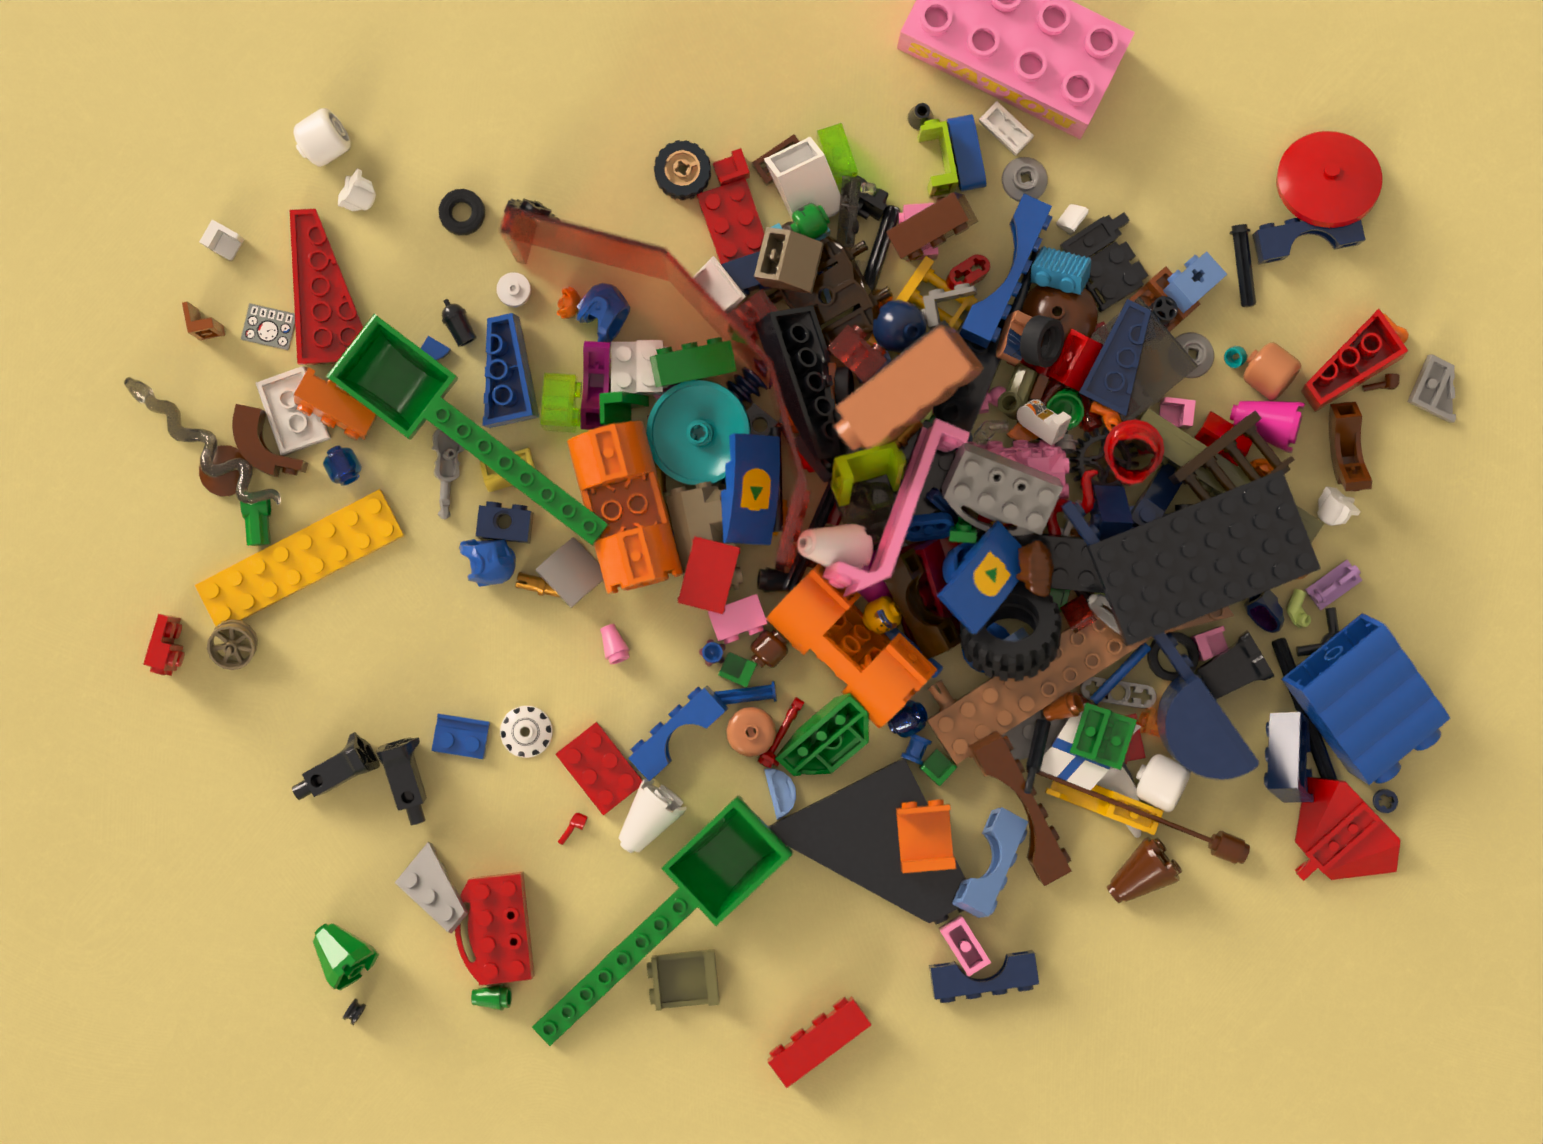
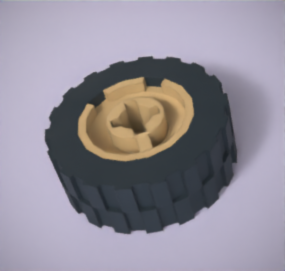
(675, 183)

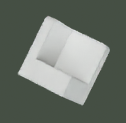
(221, 240)

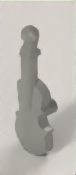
(445, 467)

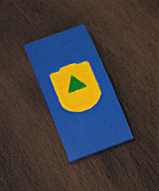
(751, 489)
(983, 578)

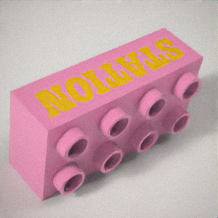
(1028, 53)

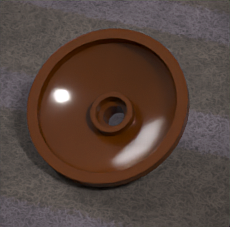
(1078, 311)

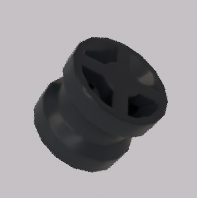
(1166, 306)

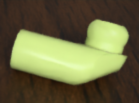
(1296, 611)

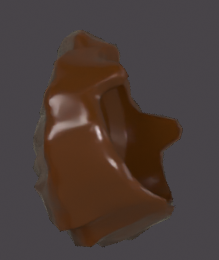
(1036, 568)

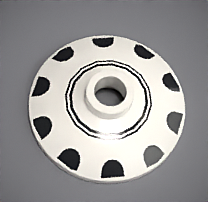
(539, 735)

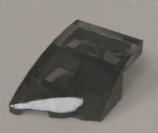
(868, 507)

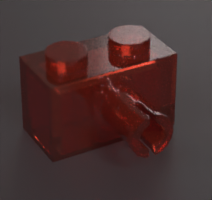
(751, 312)
(857, 352)

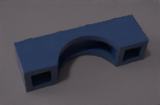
(1275, 242)
(1016, 972)

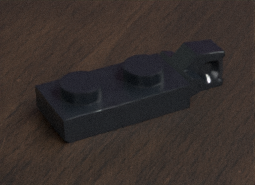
(1095, 236)

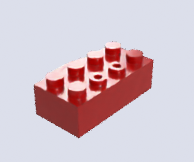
(497, 929)

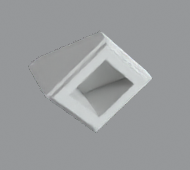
(1072, 218)

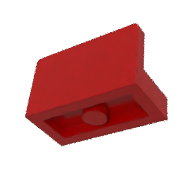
(1075, 360)
(1215, 427)

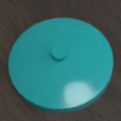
(692, 430)

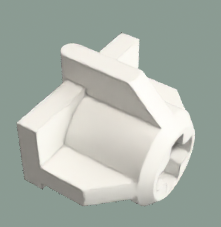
(357, 193)
(1335, 507)

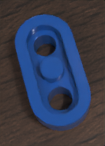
(929, 527)

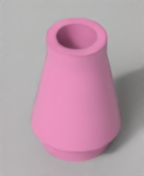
(614, 645)

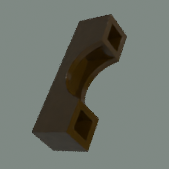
(931, 632)

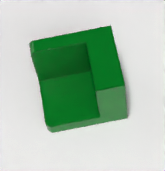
(737, 669)
(938, 767)

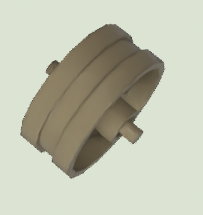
(232, 644)

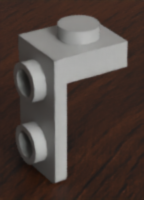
(938, 295)

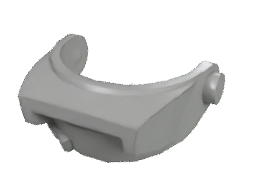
(1095, 604)

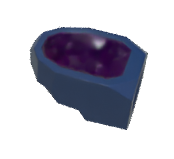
(1265, 611)

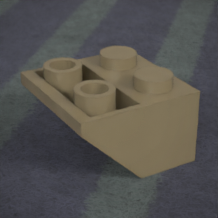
(788, 260)

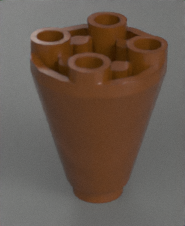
(1144, 872)

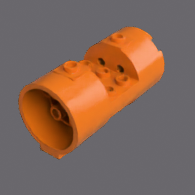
(624, 491)
(876, 669)

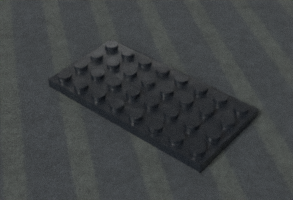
(1203, 558)

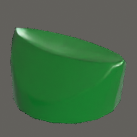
(1070, 402)

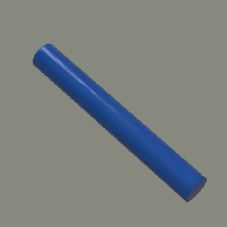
(1120, 673)

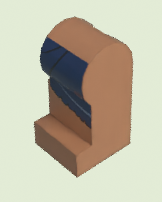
(1009, 342)

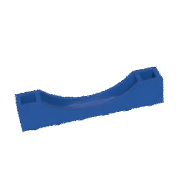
(985, 315)

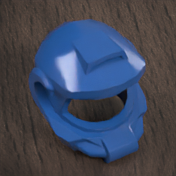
(608, 306)
(490, 561)

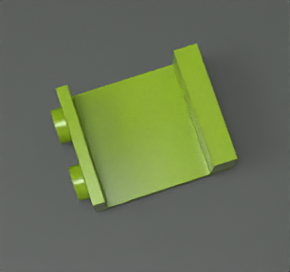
(947, 182)
(866, 465)

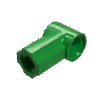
(257, 522)

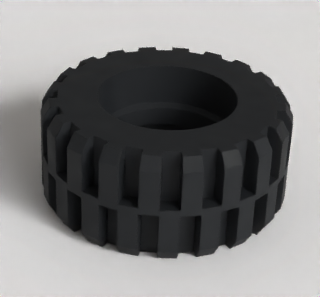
(1018, 657)

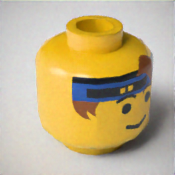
(882, 615)

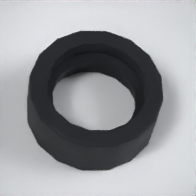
(1032, 337)
(1152, 656)

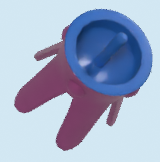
(712, 652)

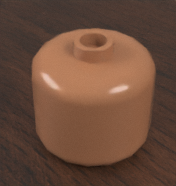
(1271, 370)
(747, 720)

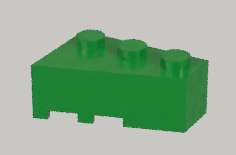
(692, 362)

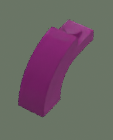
(595, 381)

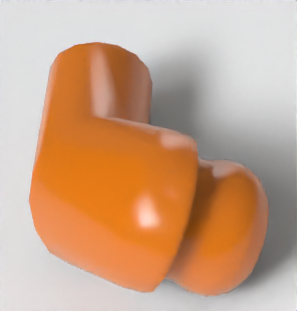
(1109, 416)

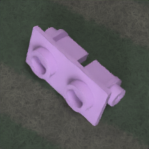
(1334, 584)

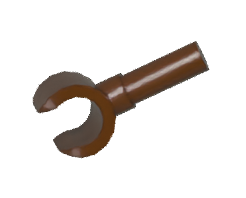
(1391, 383)

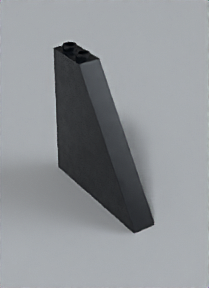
(859, 839)

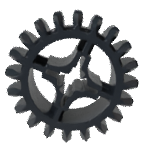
(1090, 461)

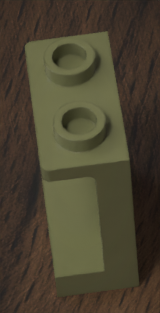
(683, 979)

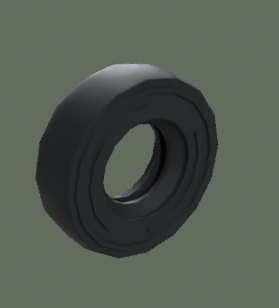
(461, 196)
(843, 384)

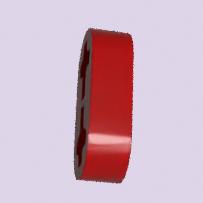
(965, 267)

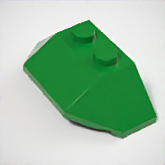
(827, 738)

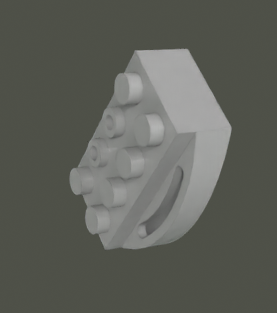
(1000, 490)

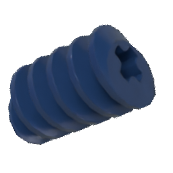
(746, 385)

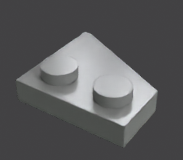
(1435, 389)

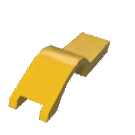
(1108, 809)

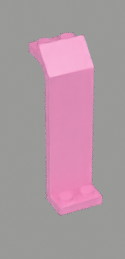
(938, 436)

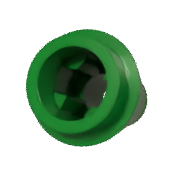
(492, 997)

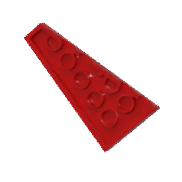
(322, 303)

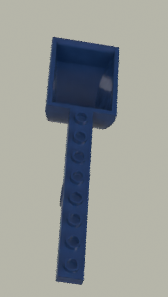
(1188, 715)

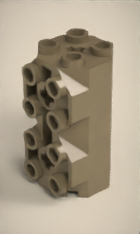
(699, 515)

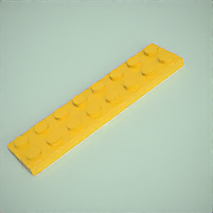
(300, 559)

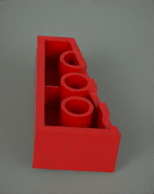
(1359, 359)

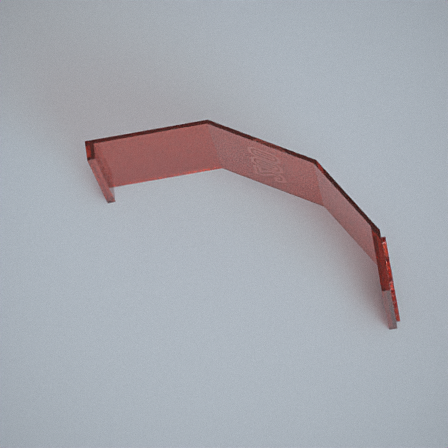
(523, 229)

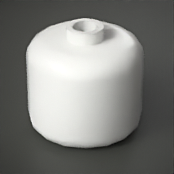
(321, 137)
(1162, 782)

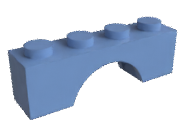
(1004, 833)

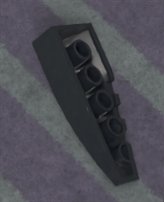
(801, 362)

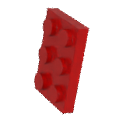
(732, 220)
(599, 768)

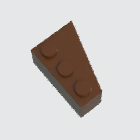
(932, 226)

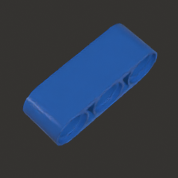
(966, 152)

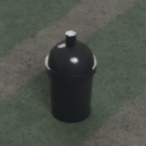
(457, 323)

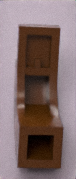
(248, 436)
(1345, 447)

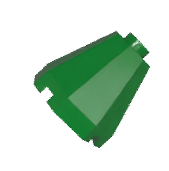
(342, 955)

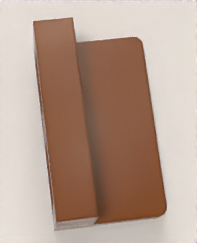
(201, 328)

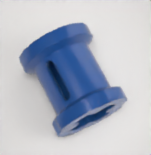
(916, 749)

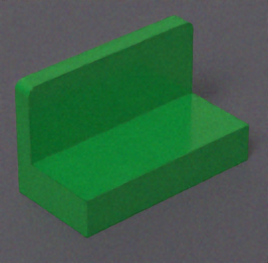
(616, 406)

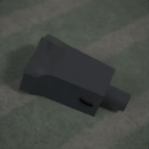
(1235, 667)
(352, 761)
(404, 776)

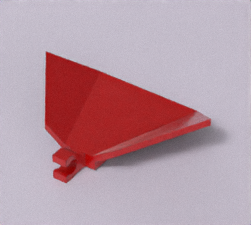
(1343, 834)

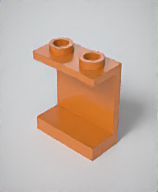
(925, 837)

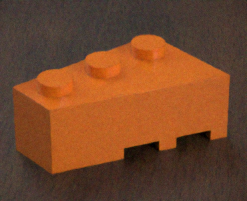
(333, 406)

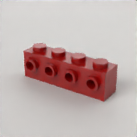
(819, 1041)

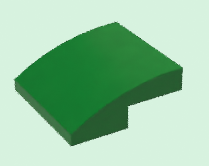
(1103, 736)

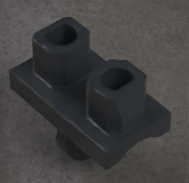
(872, 205)

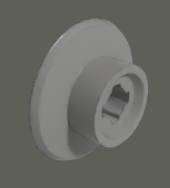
(1013, 183)
(1204, 350)

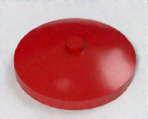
(1329, 179)

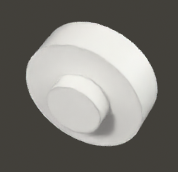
(513, 289)

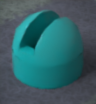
(1228, 356)

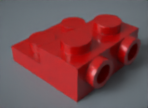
(162, 652)

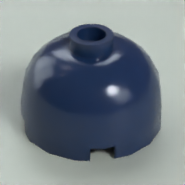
(898, 325)

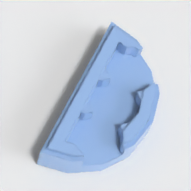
(781, 791)

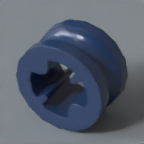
(1388, 793)

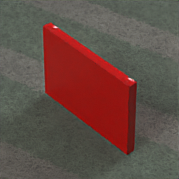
(708, 575)

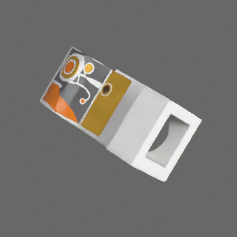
(1043, 421)

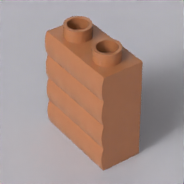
(907, 390)

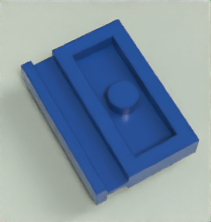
(460, 736)

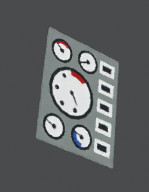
(268, 326)

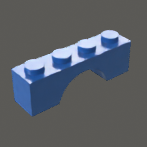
(654, 754)

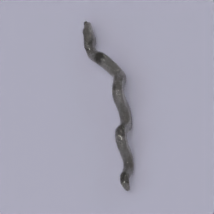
(144, 394)

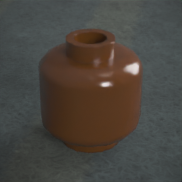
(769, 649)

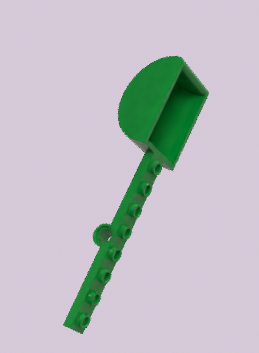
(409, 387)
(712, 873)

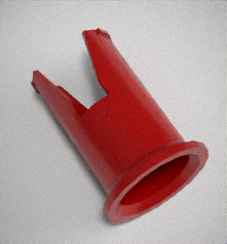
(1134, 429)

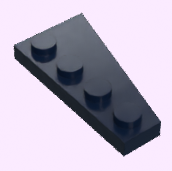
(1116, 366)

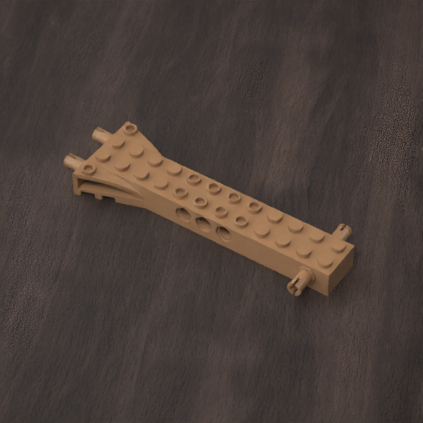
(1005, 704)

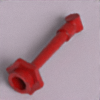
(768, 758)

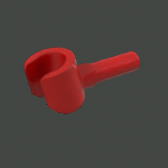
(578, 821)

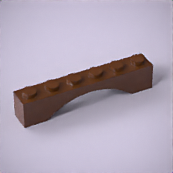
(1044, 853)

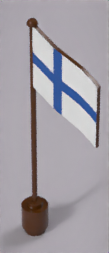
(1084, 774)

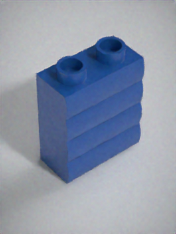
(1367, 700)

